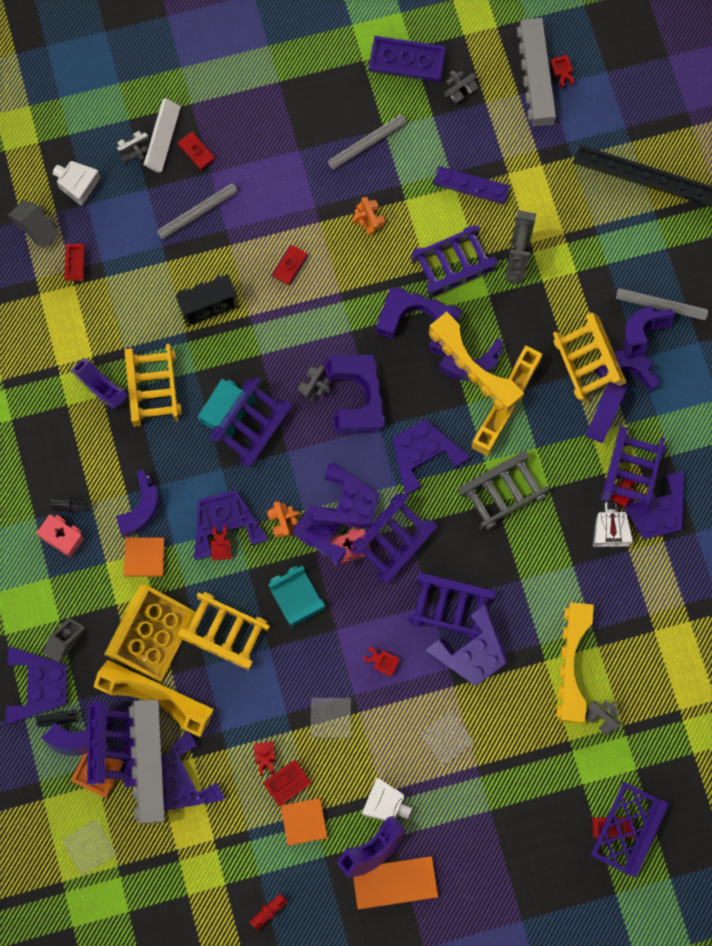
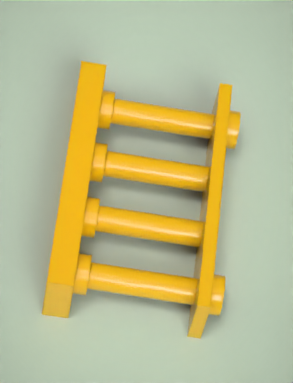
(607, 358)
(136, 395)
(225, 650)

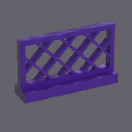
(644, 838)

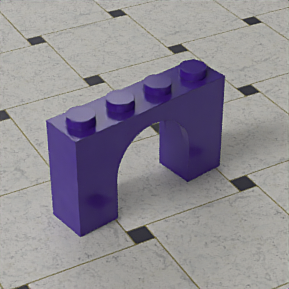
(400, 303)
(362, 371)

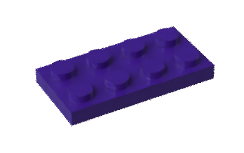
(407, 58)

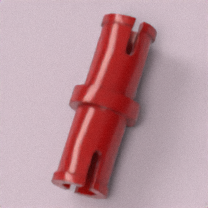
(268, 912)

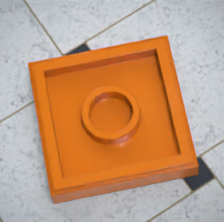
(144, 557)
(80, 775)
(303, 822)

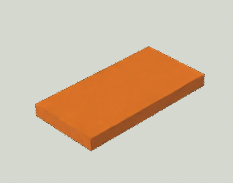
(396, 883)

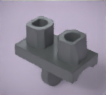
(454, 92)
(133, 148)
(317, 384)
(610, 721)

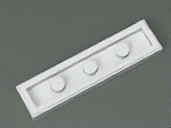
(162, 135)

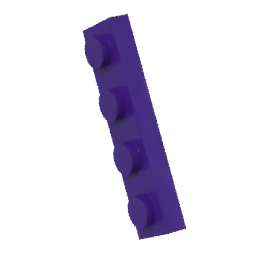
(471, 185)

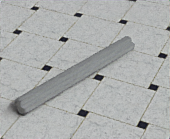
(366, 142)
(197, 211)
(662, 304)

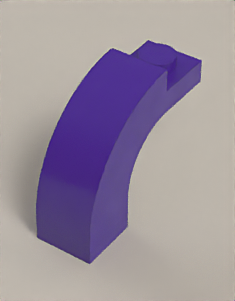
(641, 323)
(486, 362)
(636, 365)
(98, 384)
(606, 411)
(139, 518)
(69, 742)
(370, 855)

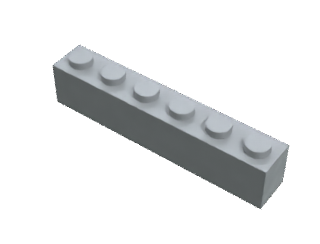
(536, 71)
(147, 762)

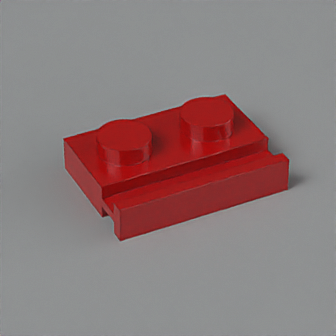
(286, 782)

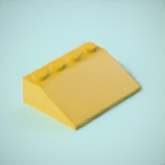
(149, 632)

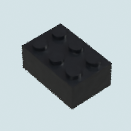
(207, 300)

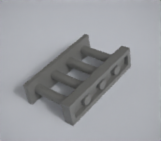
(520, 240)
(503, 471)

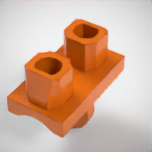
(366, 217)
(287, 519)

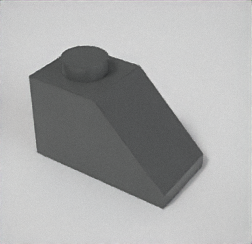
(63, 640)

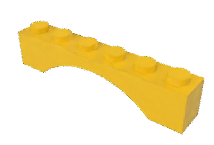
(501, 390)
(496, 419)
(121, 681)
(573, 705)

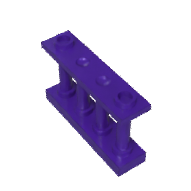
(454, 279)
(268, 424)
(615, 472)
(411, 542)
(445, 587)
(97, 745)

